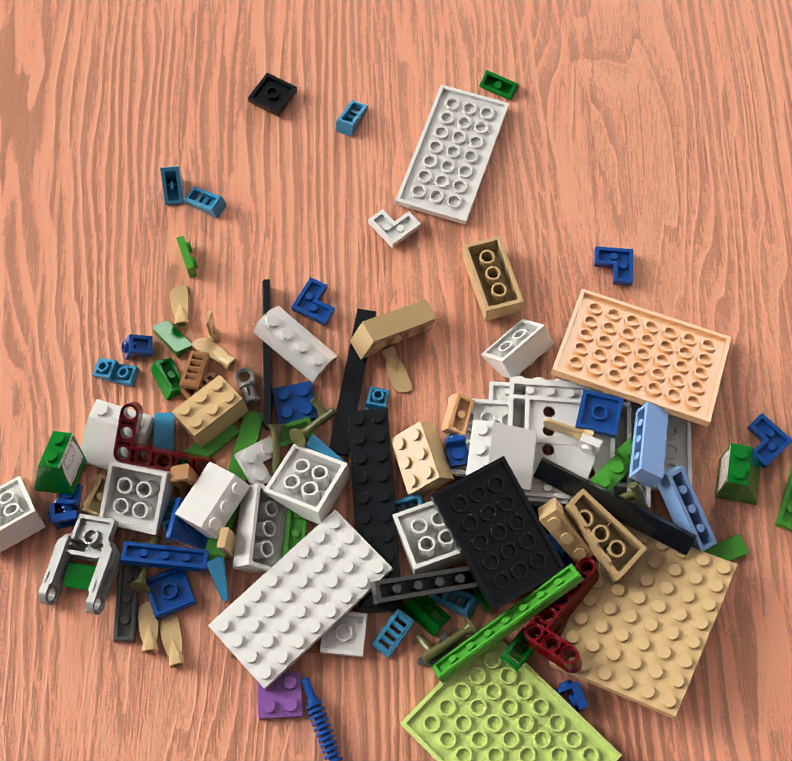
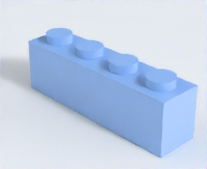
(649, 444)
(685, 506)

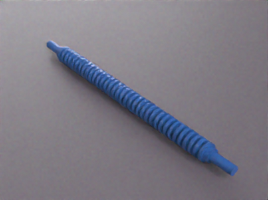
(320, 720)

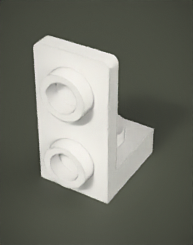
(585, 455)

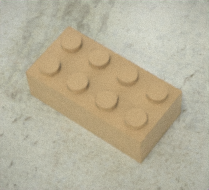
(492, 278)

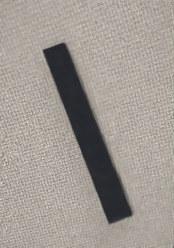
(267, 360)
(349, 392)
(618, 507)

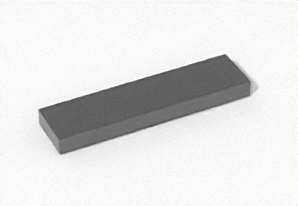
(126, 605)

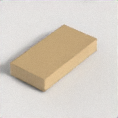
(226, 542)

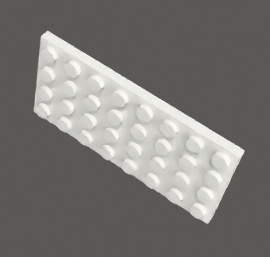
(452, 154)
(299, 599)

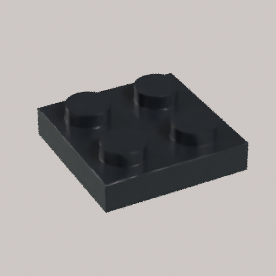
(272, 94)

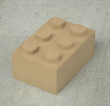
(210, 411)
(421, 458)

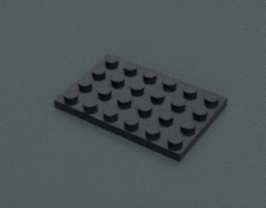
(497, 533)

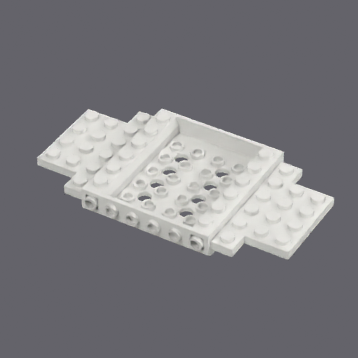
(522, 405)

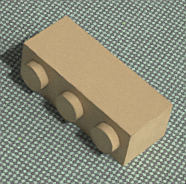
(563, 530)

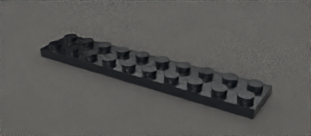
(374, 493)

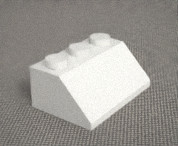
(518, 348)
(212, 500)

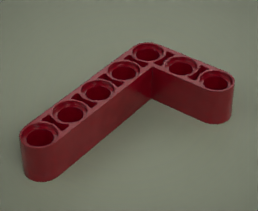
(155, 453)
(560, 614)

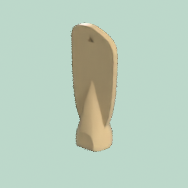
(180, 306)
(214, 333)
(216, 353)
(396, 371)
(566, 429)
(148, 628)
(172, 640)

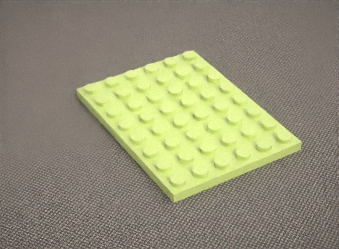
(502, 716)

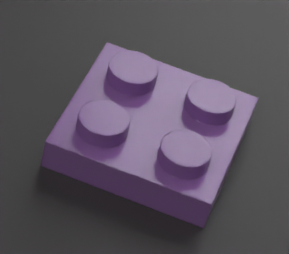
(281, 698)

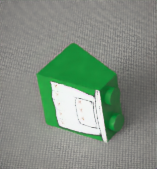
(60, 465)
(738, 475)

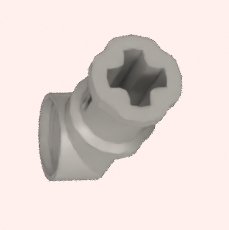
(247, 386)

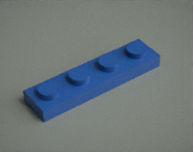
(164, 556)

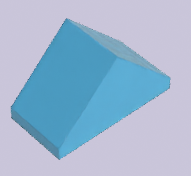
(172, 185)

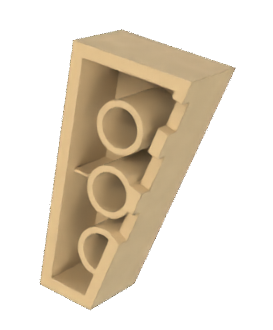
(391, 328)
(605, 535)

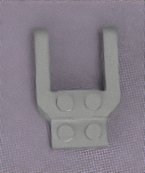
(89, 542)

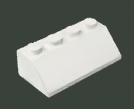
(294, 343)
(259, 531)

